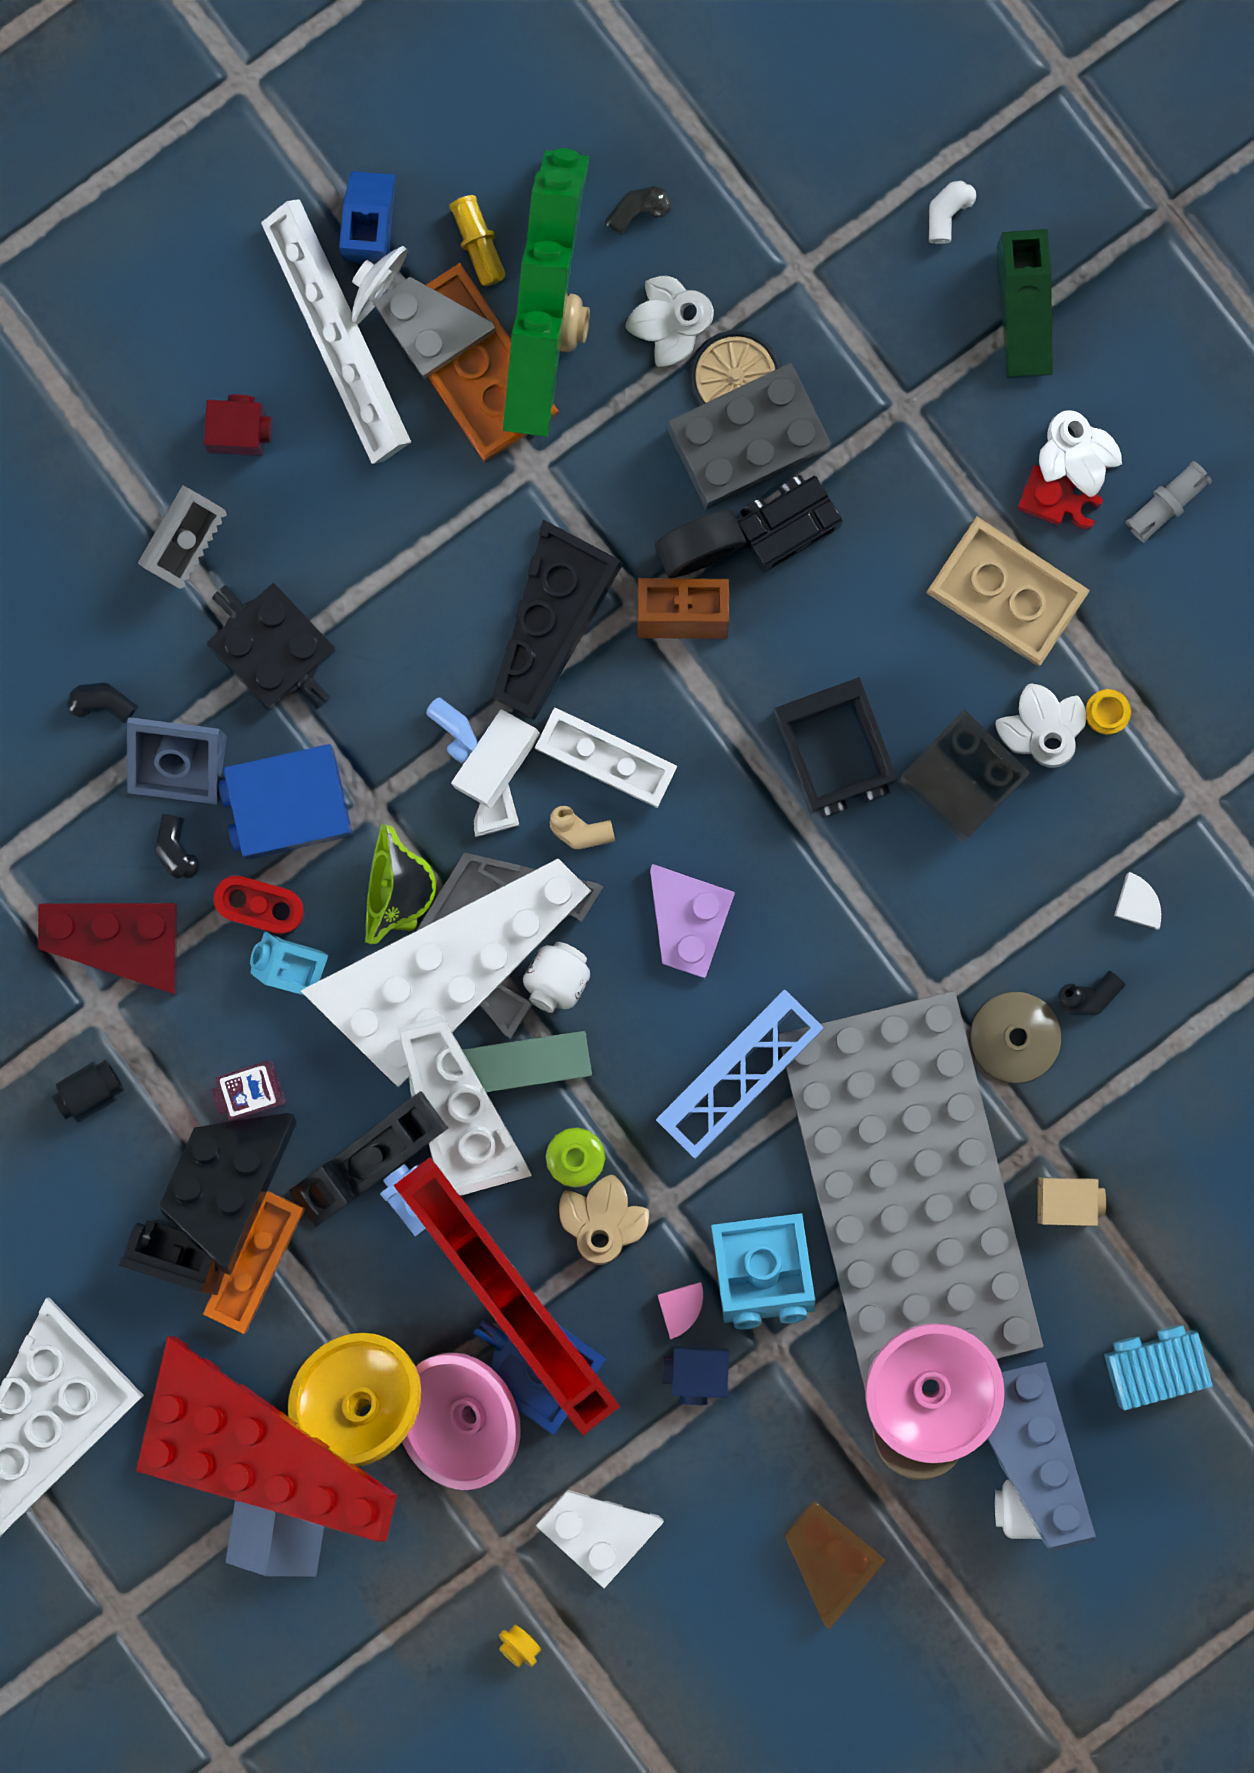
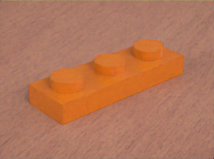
(256, 1265)

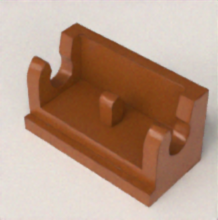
(683, 608)

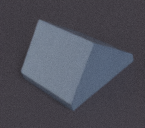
(174, 760)
(273, 1542)

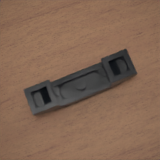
(369, 1159)

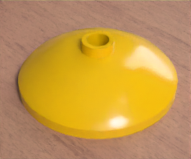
(345, 1379)

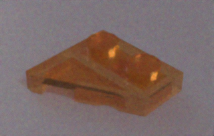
(831, 1560)

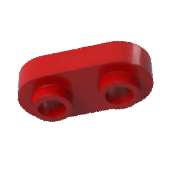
(259, 905)

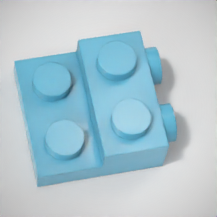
(763, 1270)

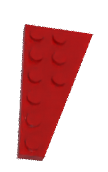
(241, 1447)

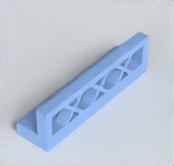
(727, 1062)

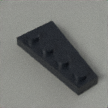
(558, 604)

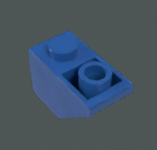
(367, 217)

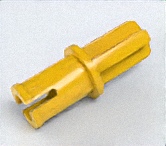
(477, 240)

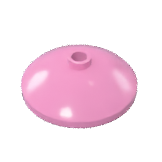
(951, 1418)
(447, 1438)

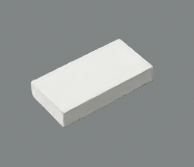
(496, 758)

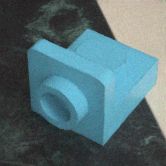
(286, 964)

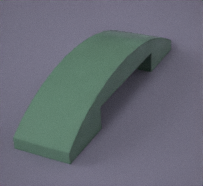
(529, 1061)

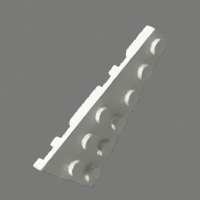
(445, 965)
(54, 1409)

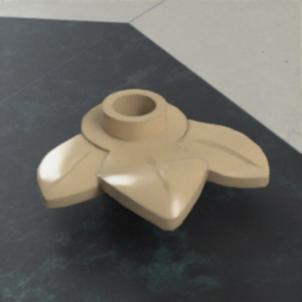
(604, 1213)

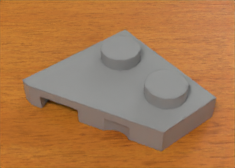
(430, 325)

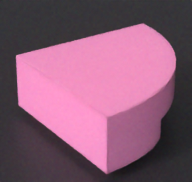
(681, 1307)

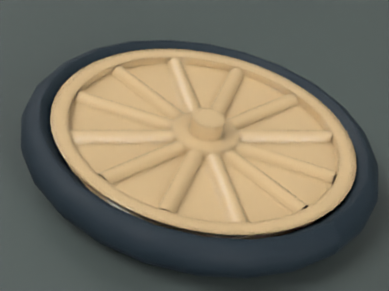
(728, 363)

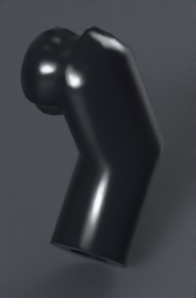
(98, 696)
(170, 851)
(1090, 1000)

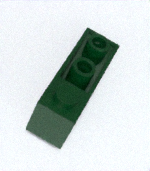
(1026, 302)

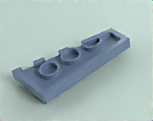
(1039, 1459)

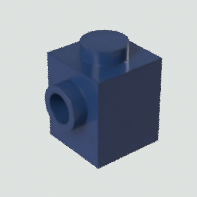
(697, 1373)

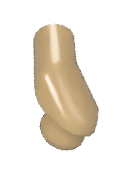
(576, 832)

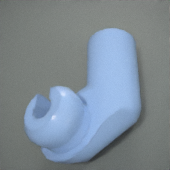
(456, 725)

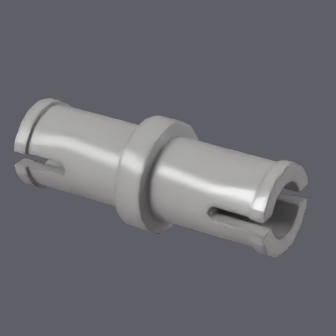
(1168, 501)

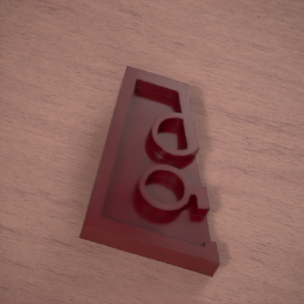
(115, 937)

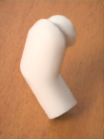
(944, 206)

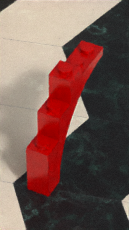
(506, 1296)

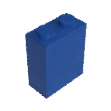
(285, 802)

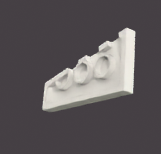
(476, 1146)

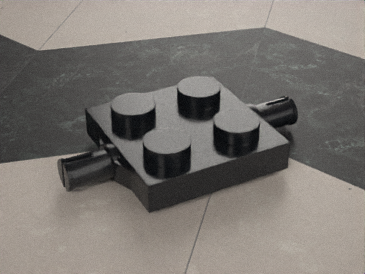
(271, 647)

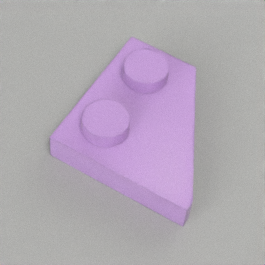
(688, 919)

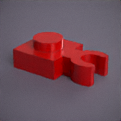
(1054, 499)

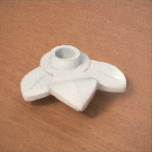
(663, 319)
(1079, 458)
(1040, 720)

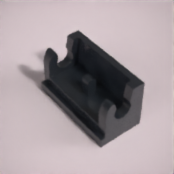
(171, 1257)

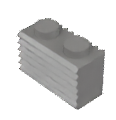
(182, 537)

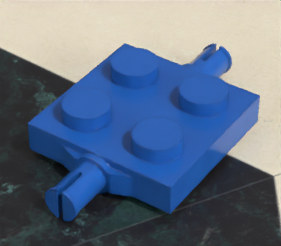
(525, 1386)

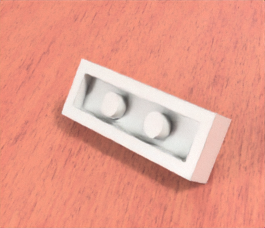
(605, 757)

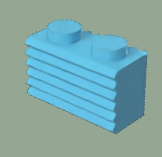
(1157, 1368)

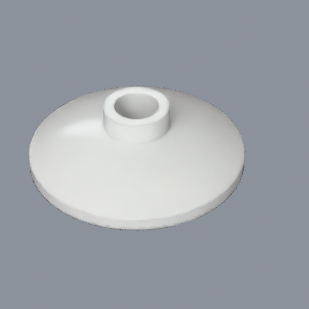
(374, 281)

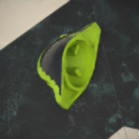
(398, 887)

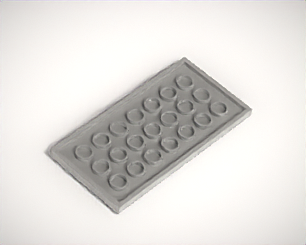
(910, 1178)

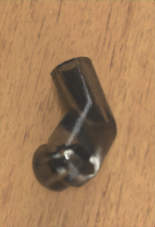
(636, 202)

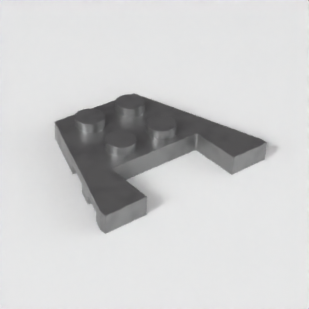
(472, 880)

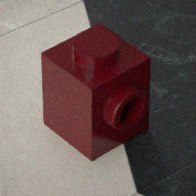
(237, 426)

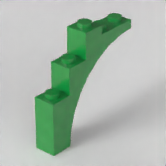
(544, 291)

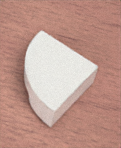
(498, 818)
(1139, 903)

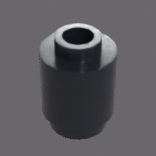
(87, 1091)

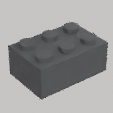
(748, 435)

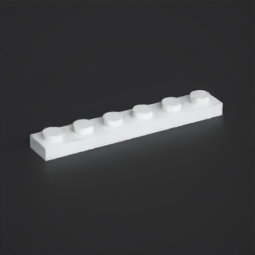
(334, 331)

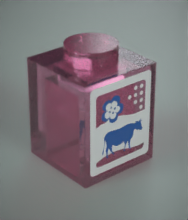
(248, 1091)

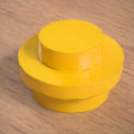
(1107, 712)
(519, 1646)

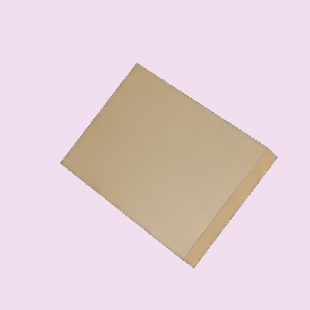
(1007, 591)

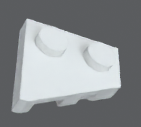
(597, 1533)

